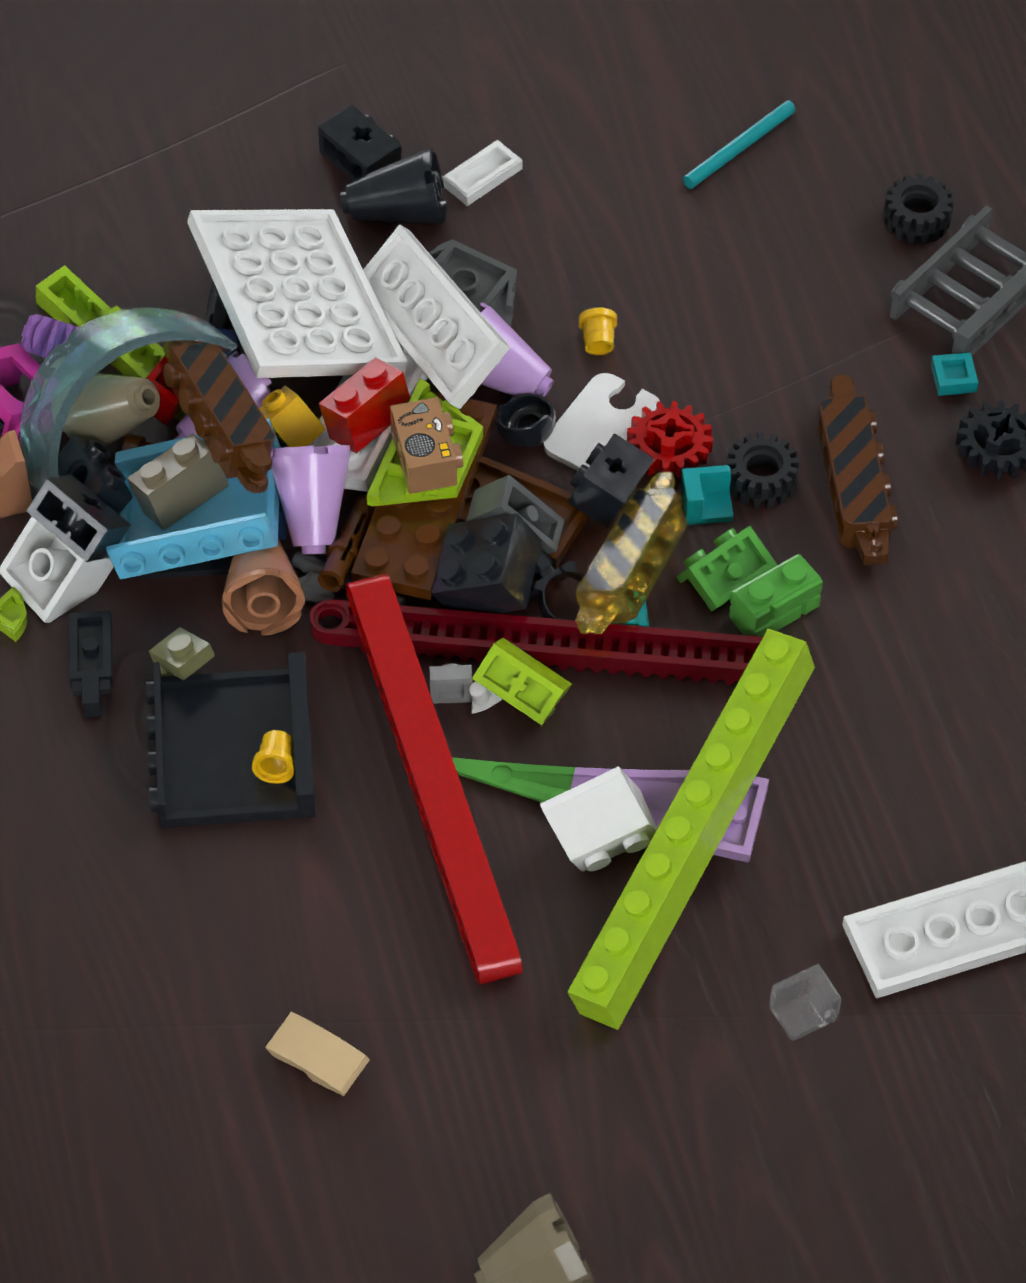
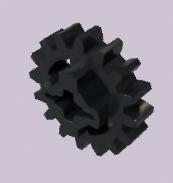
(994, 439)

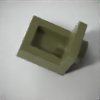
(181, 654)

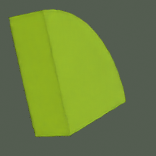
(13, 614)

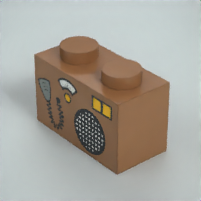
(425, 445)

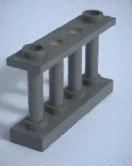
(989, 313)

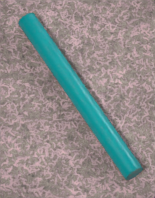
(739, 144)

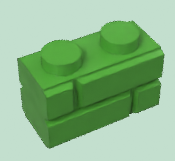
(776, 597)

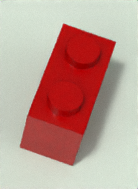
(361, 405)

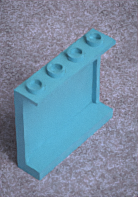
(219, 528)

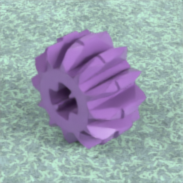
(44, 334)

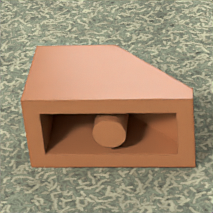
(14, 483)

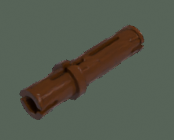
(335, 568)

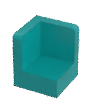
(706, 494)

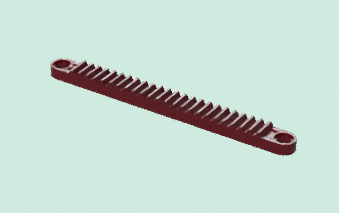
(557, 642)

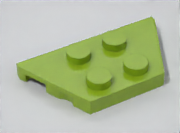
(389, 483)

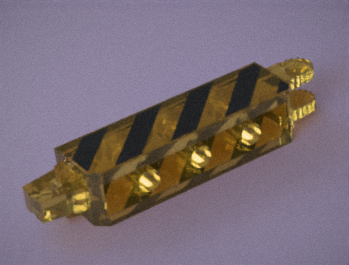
(631, 556)

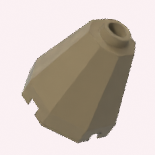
(535, 1250)

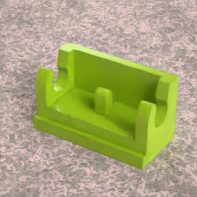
(521, 680)

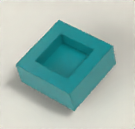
(954, 374)

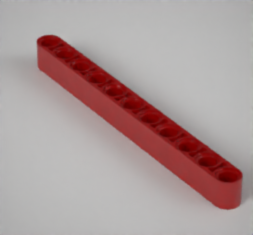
(434, 781)

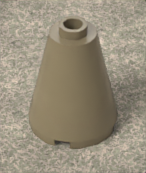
(111, 407)

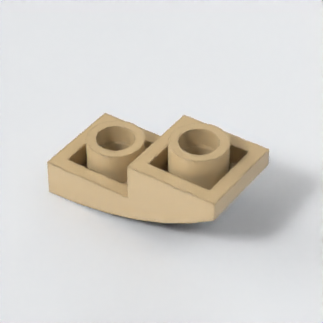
(317, 1053)

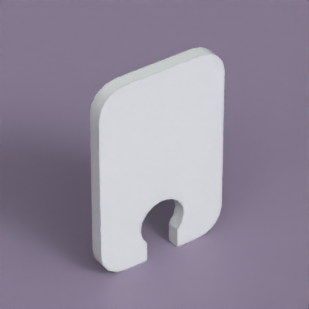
(593, 420)

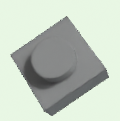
(450, 683)

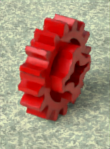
(671, 438)

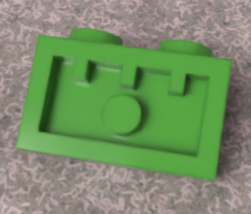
(727, 567)

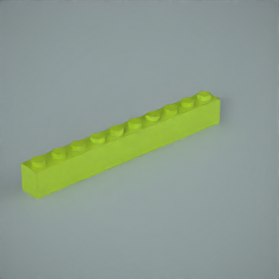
(691, 830)

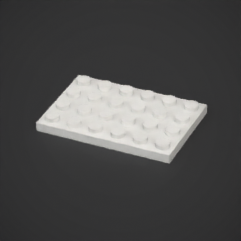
(294, 292)

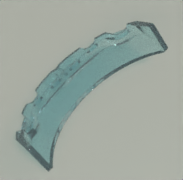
(79, 360)

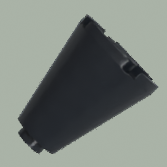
(399, 192)

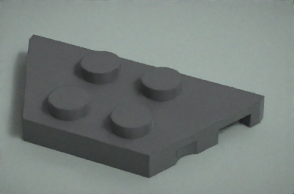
(479, 277)

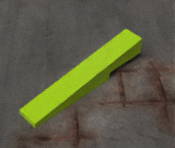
(75, 303)

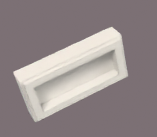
(482, 172)

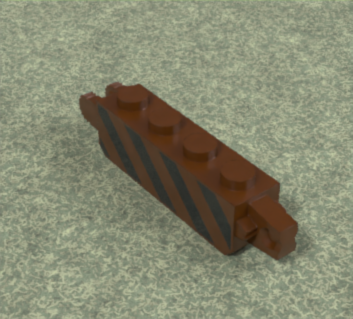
(221, 410)
(854, 472)

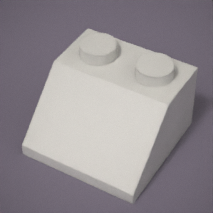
(50, 572)
(600, 820)

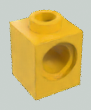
(291, 418)

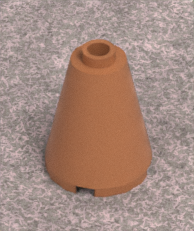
(262, 592)

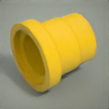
(598, 330)
(275, 758)

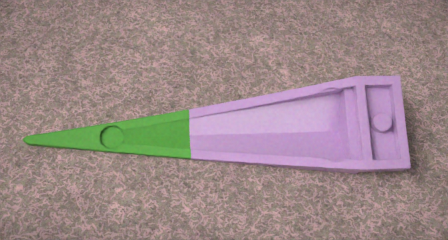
(657, 787)

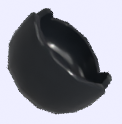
(526, 420)

